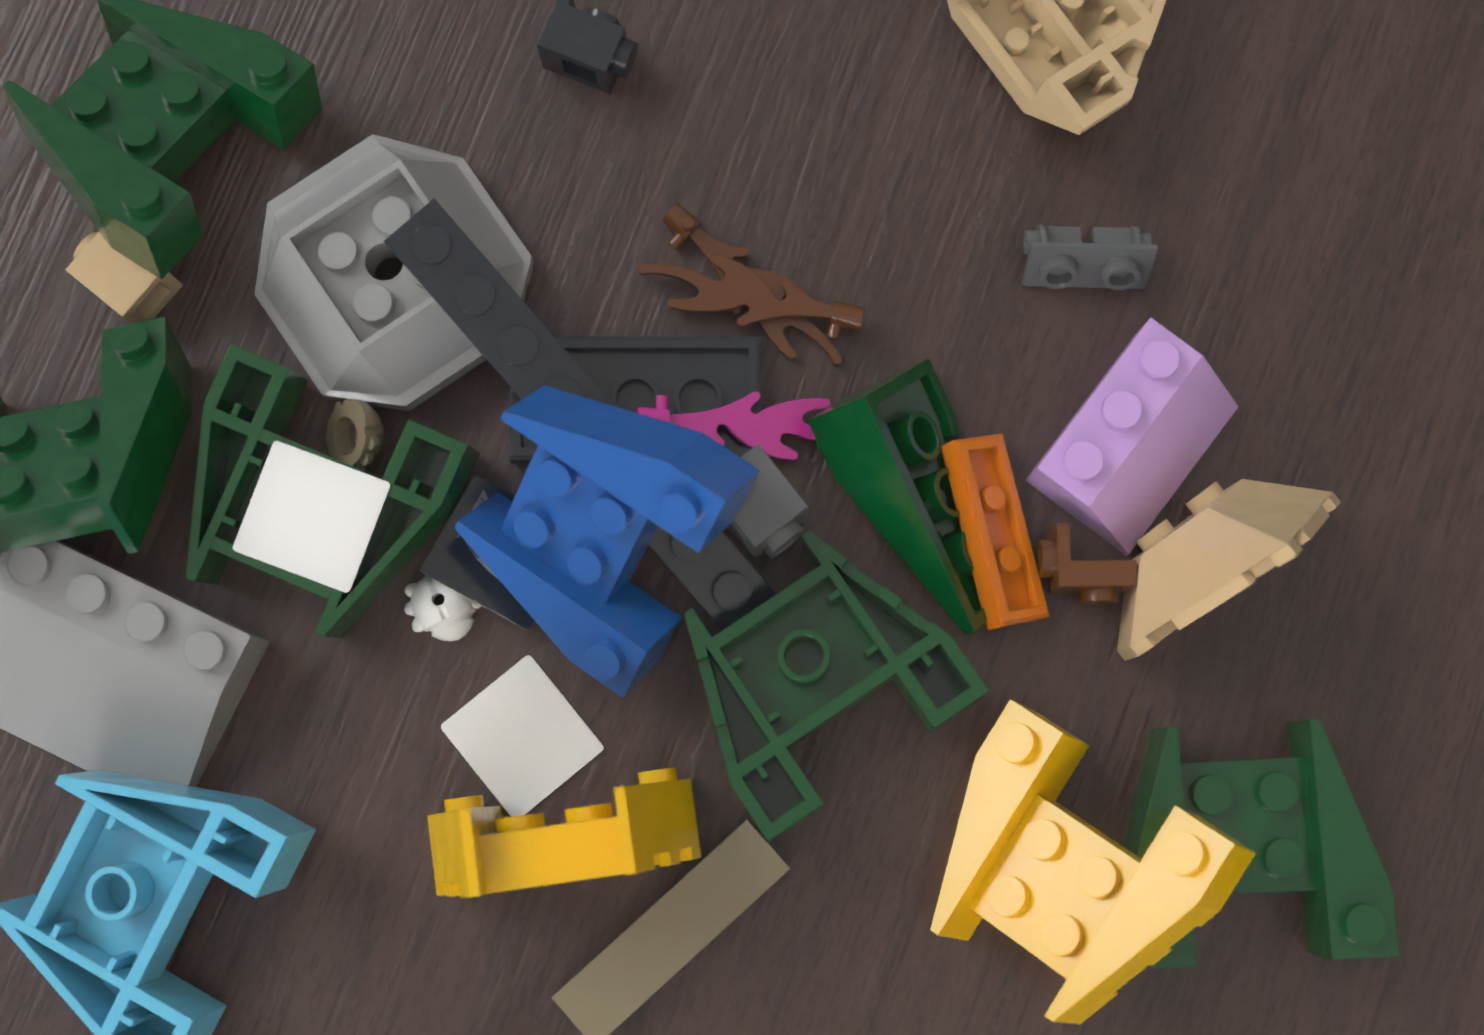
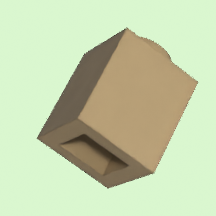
(120, 281)

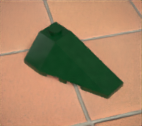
(892, 465)

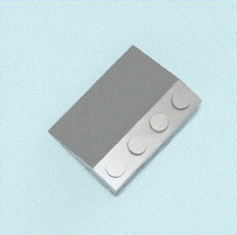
(115, 666)

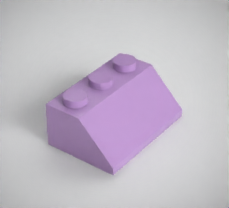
(1135, 437)

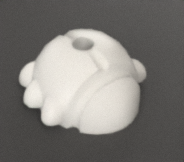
(446, 621)

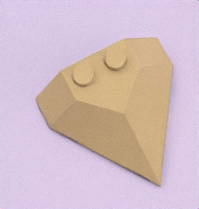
(1062, 57)
(1215, 555)

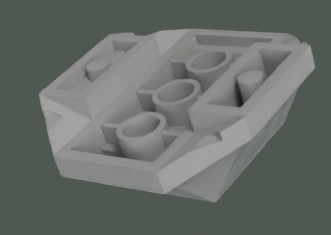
(320, 262)

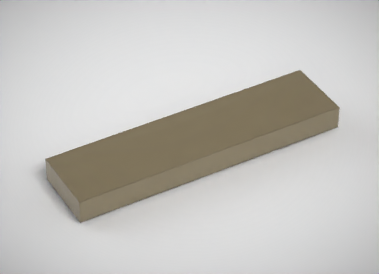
(671, 932)

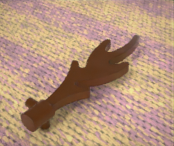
(688, 228)
(745, 288)

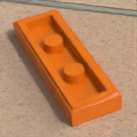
(995, 531)

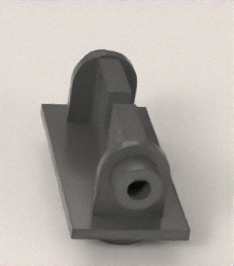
(1114, 260)

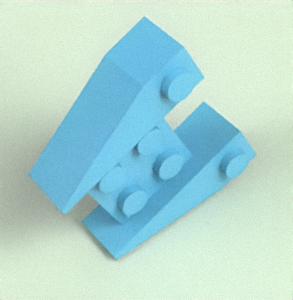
(131, 888)

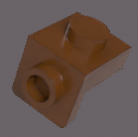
(1092, 579)

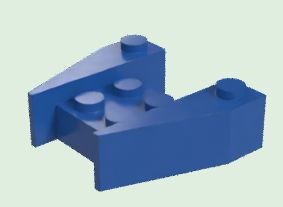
(587, 518)

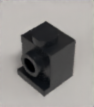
(586, 46)

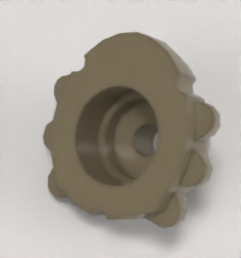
(354, 433)

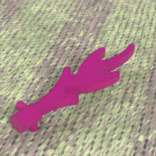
(749, 428)

